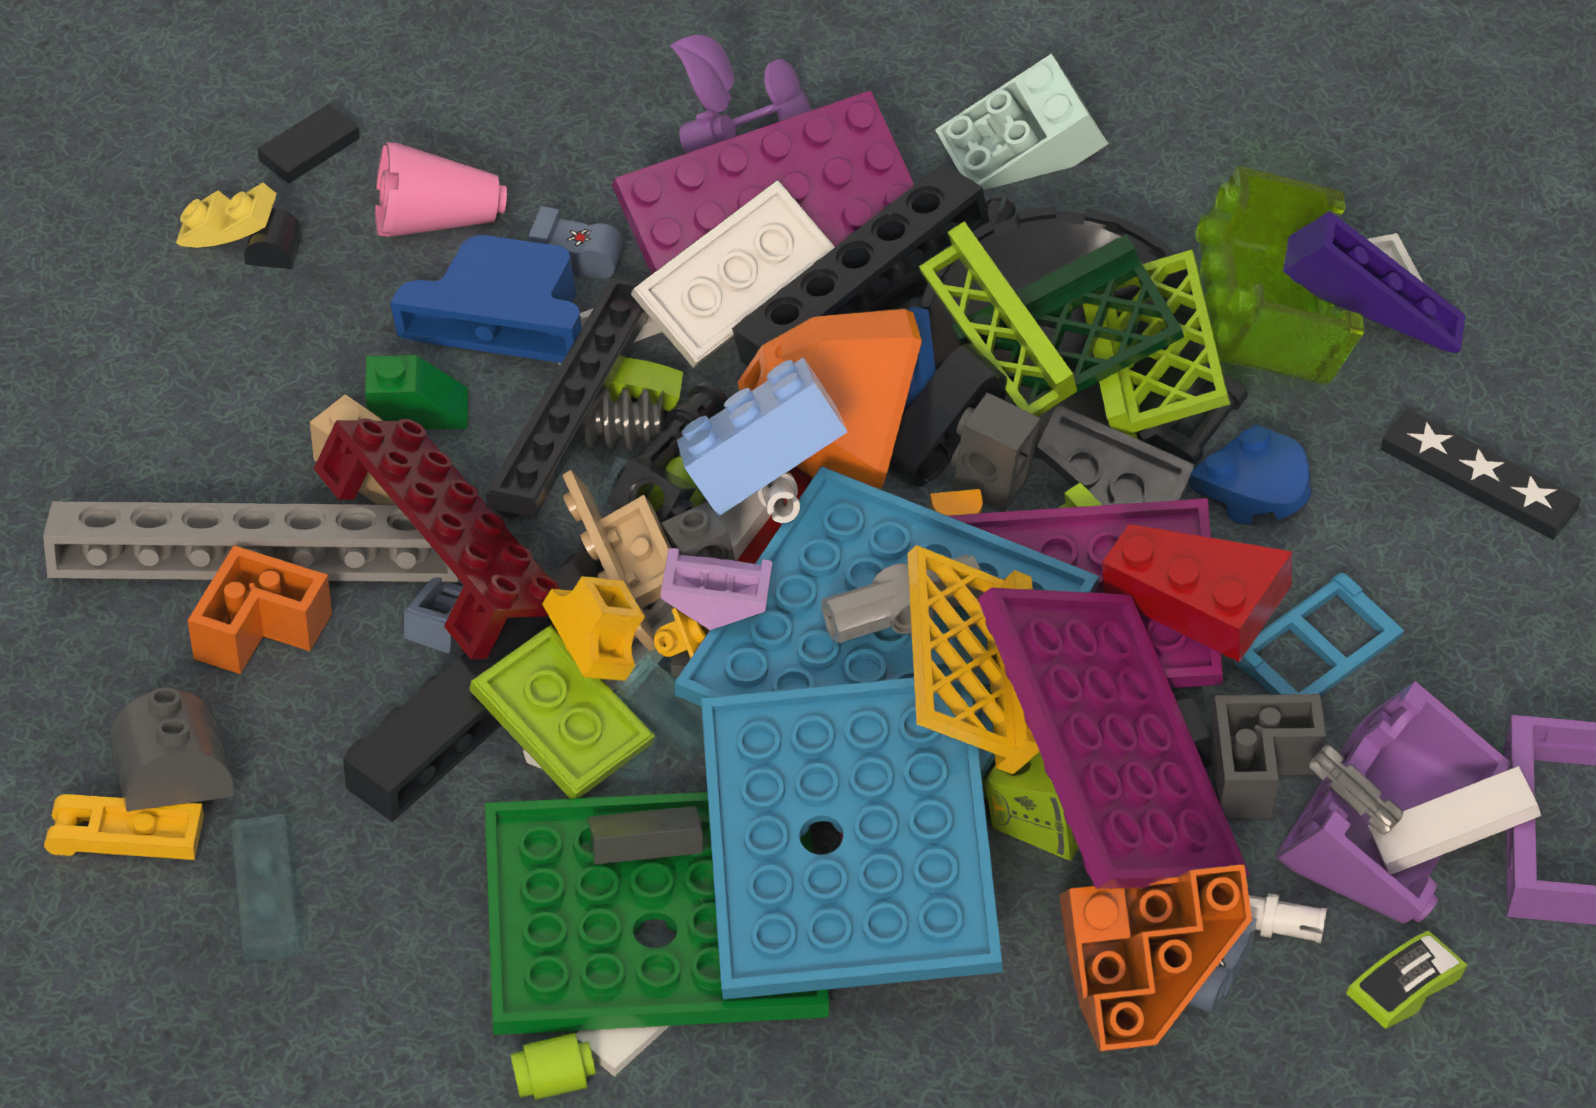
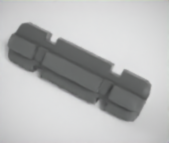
(1356, 789)

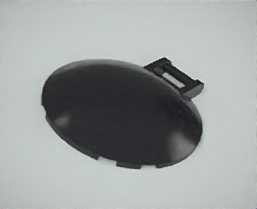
(1045, 241)

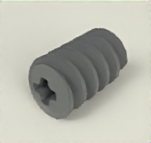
(626, 420)

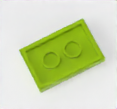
(558, 716)

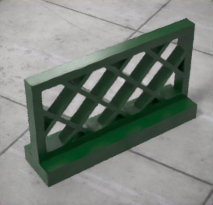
(1084, 283)

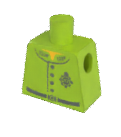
(1029, 808)

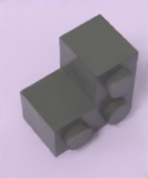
(1257, 741)

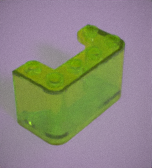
(1254, 306)

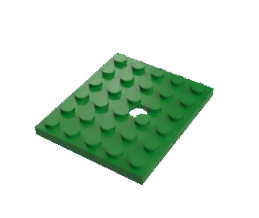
(569, 925)

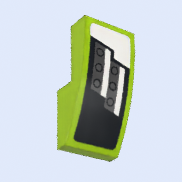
(1405, 978)

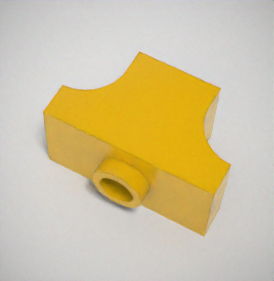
(597, 625)

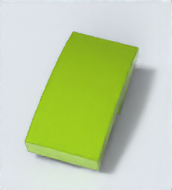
(654, 377)

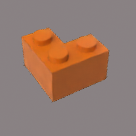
(254, 600)

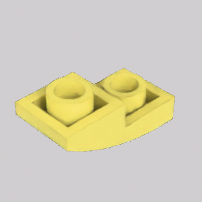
(223, 220)

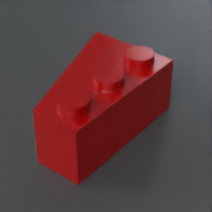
(1199, 584)

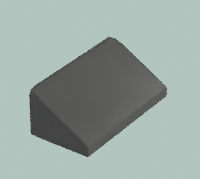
(645, 835)

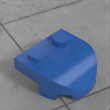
(1256, 475)

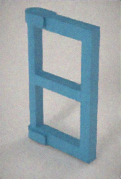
(1294, 619)

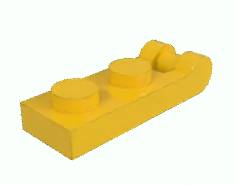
(149, 832)

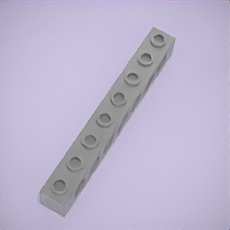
(195, 539)

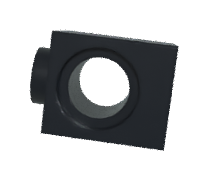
(638, 479)

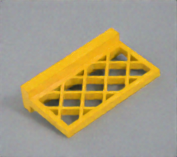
(1011, 737)

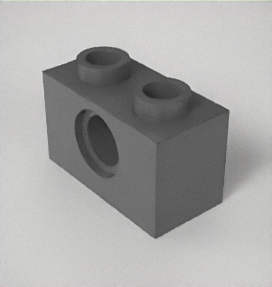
(995, 450)

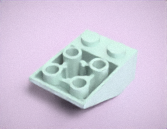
(1023, 129)

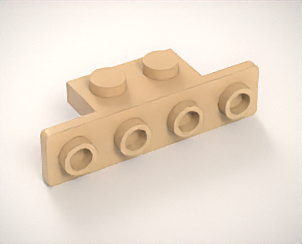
(627, 544)

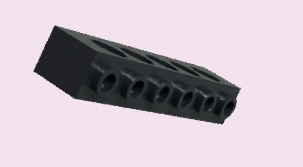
(872, 261)

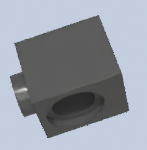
(699, 534)

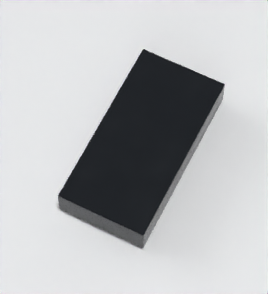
(308, 143)

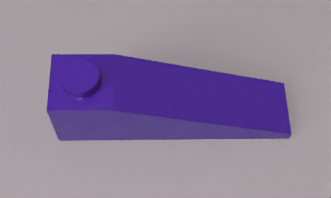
(1358, 276)

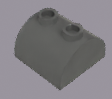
(169, 751)

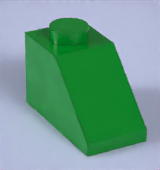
(415, 391)

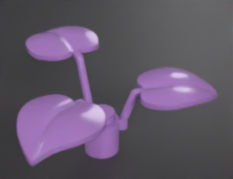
(713, 77)

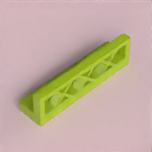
(1013, 313)

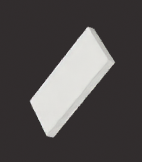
(731, 272)

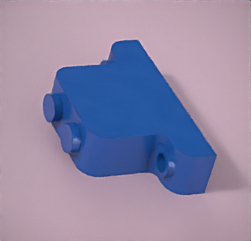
(495, 300)

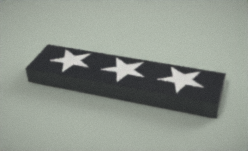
(1480, 474)

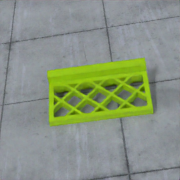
(1118, 390)

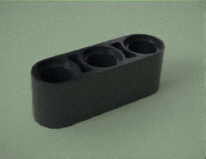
(930, 423)

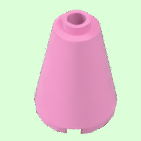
(432, 193)

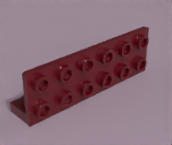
(448, 512)

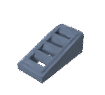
(427, 625)

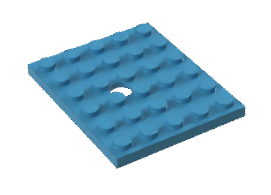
(914, 864)

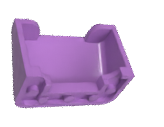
(1413, 755)

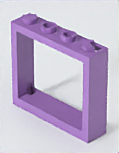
(1553, 741)

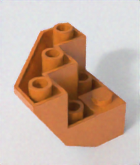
(866, 371)
(1150, 949)

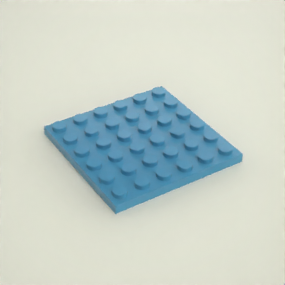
(835, 546)

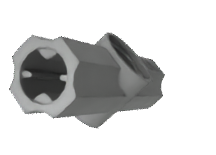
(880, 604)

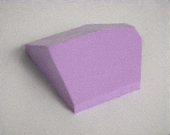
(714, 588)

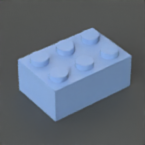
(760, 435)

